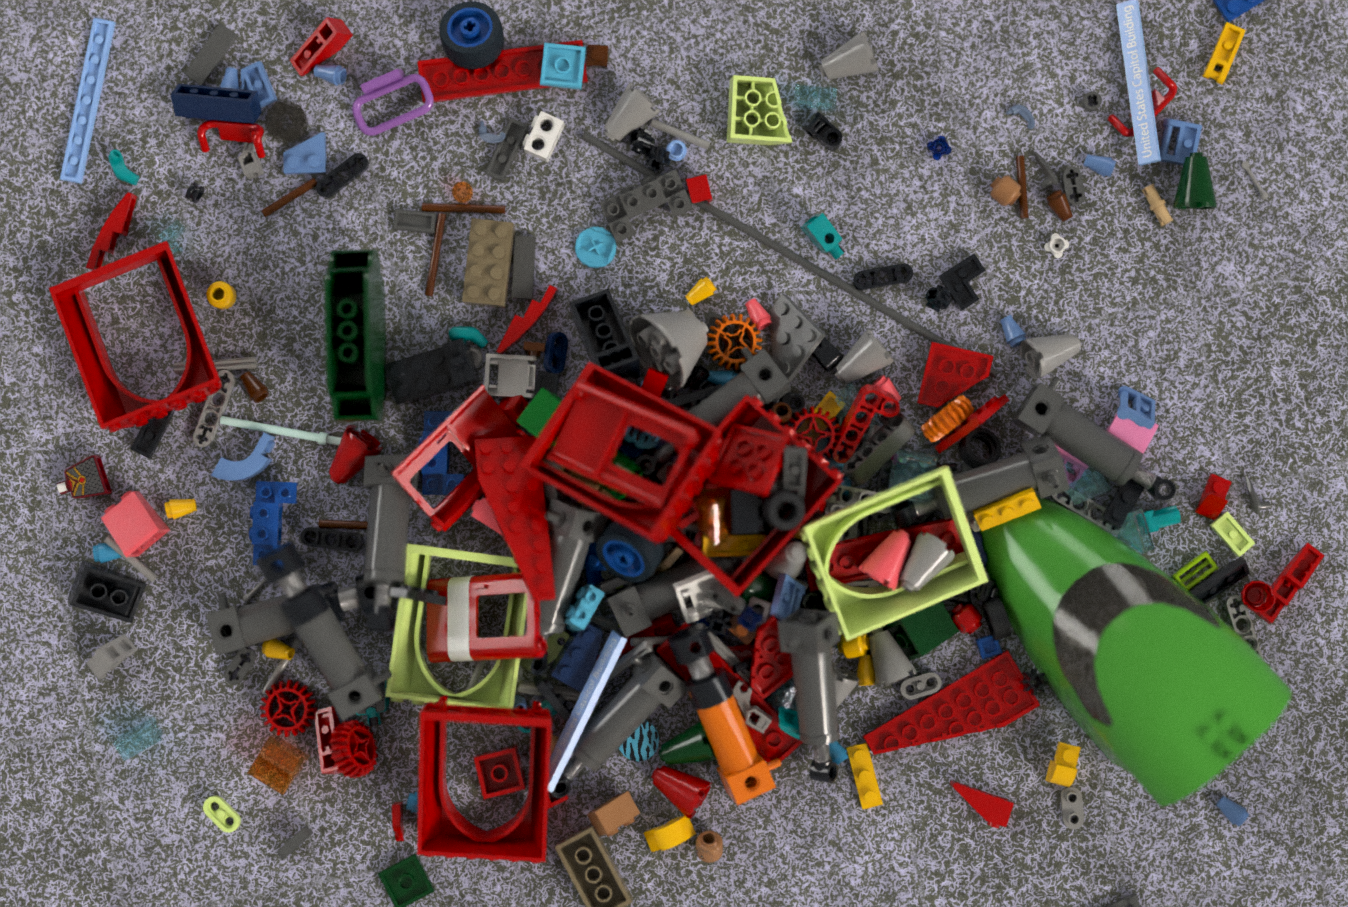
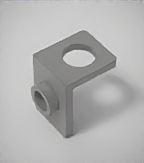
(767, 605)

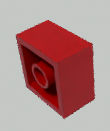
(500, 772)

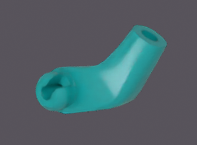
(119, 168)
(468, 333)

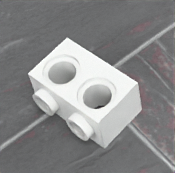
(549, 137)

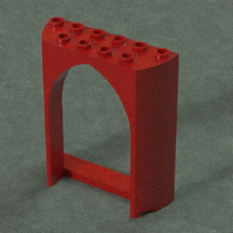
(111, 400)
(819, 485)
(641, 518)
(442, 827)

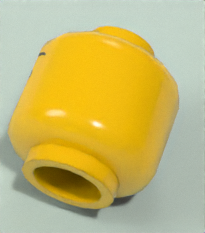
(221, 295)
(855, 647)

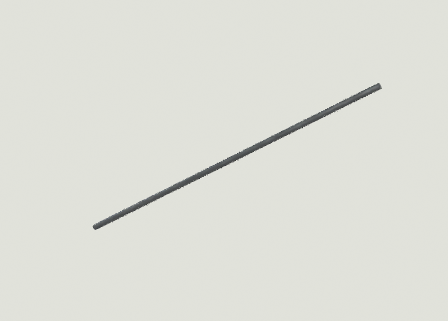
(780, 249)

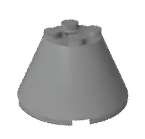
(669, 343)

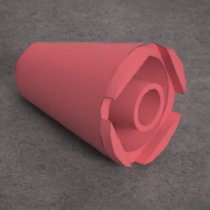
(888, 559)

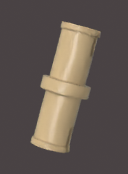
(1157, 205)

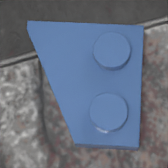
(255, 78)
(307, 156)

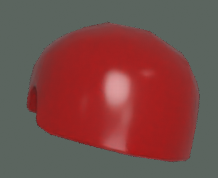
(1258, 596)

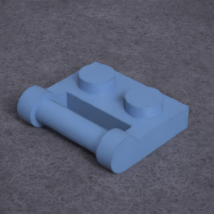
(1186, 140)
(1142, 407)
(786, 597)

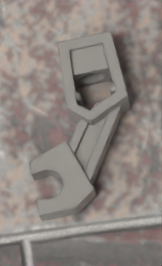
(254, 168)
(743, 699)

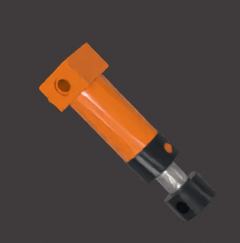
(740, 766)

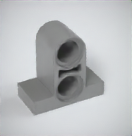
(110, 656)

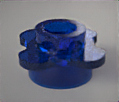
(945, 149)
(750, 625)

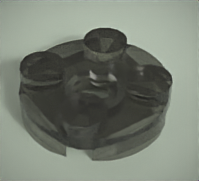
(291, 132)

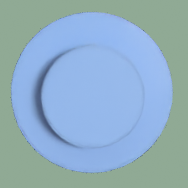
(677, 150)

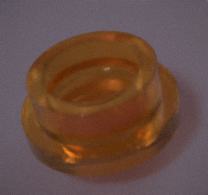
(462, 192)

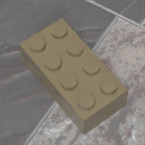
(488, 263)
(593, 869)

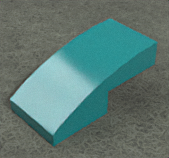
(789, 722)

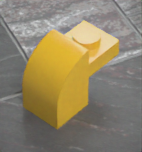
(1063, 768)
(669, 834)

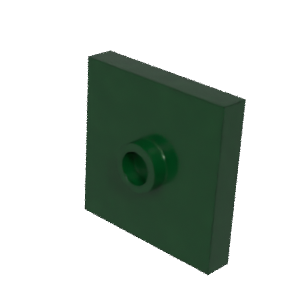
(406, 881)

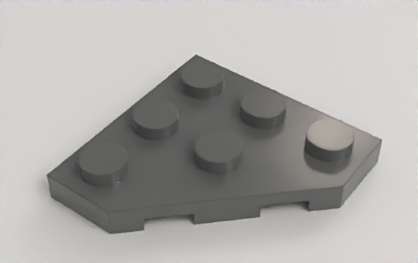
(792, 336)

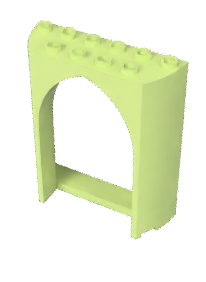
(869, 608)
(409, 670)

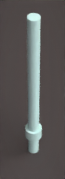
(322, 437)

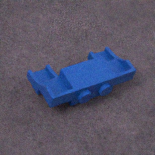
(436, 471)
(267, 515)

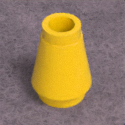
(702, 289)
(179, 507)
(277, 649)
(865, 671)

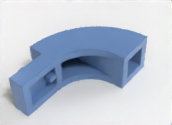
(249, 467)

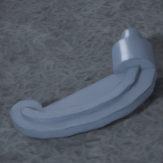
(1024, 112)
(490, 138)

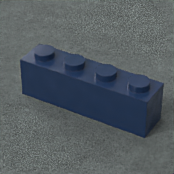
(216, 103)

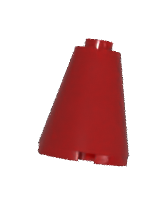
(351, 454)
(681, 789)

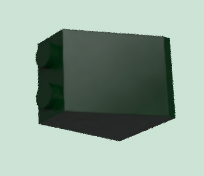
(922, 630)

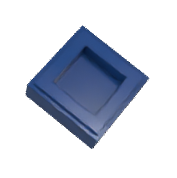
(988, 646)

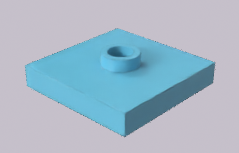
(563, 66)

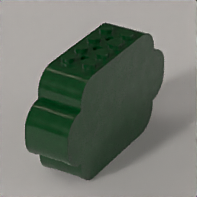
(355, 335)

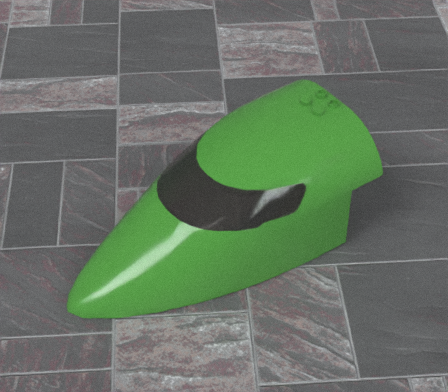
(1131, 651)

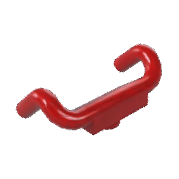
(1158, 99)
(233, 132)

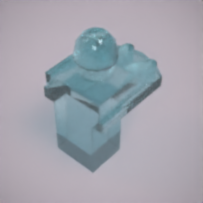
(171, 235)

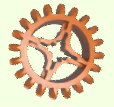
(725, 337)
(947, 418)

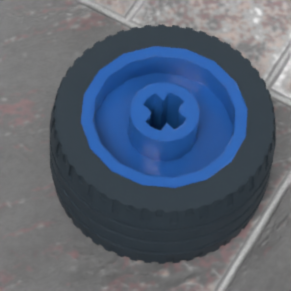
(471, 35)
(628, 553)

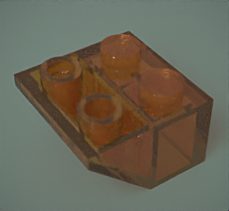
(714, 514)
(278, 764)

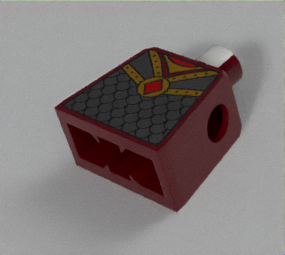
(86, 479)

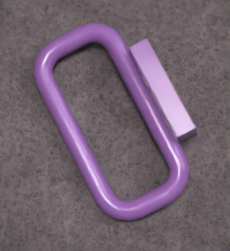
(386, 84)

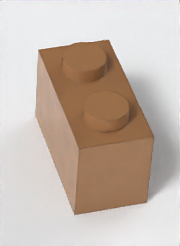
(613, 813)

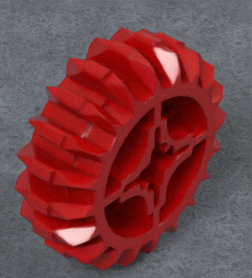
(813, 424)
(282, 700)
(353, 749)

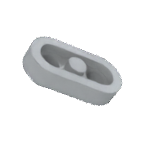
(920, 686)
(1071, 808)

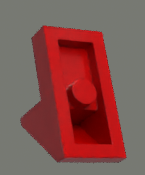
(1213, 497)

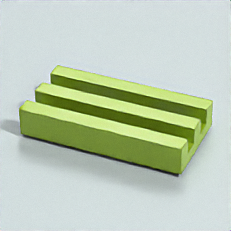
(1209, 561)

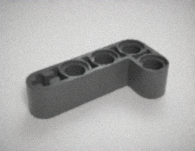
(879, 448)

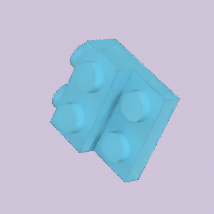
(583, 609)

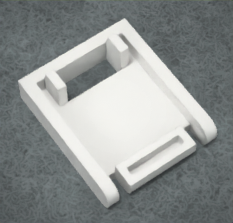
(514, 375)
(695, 587)

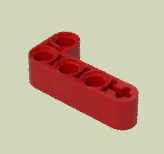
(860, 424)

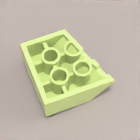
(755, 112)

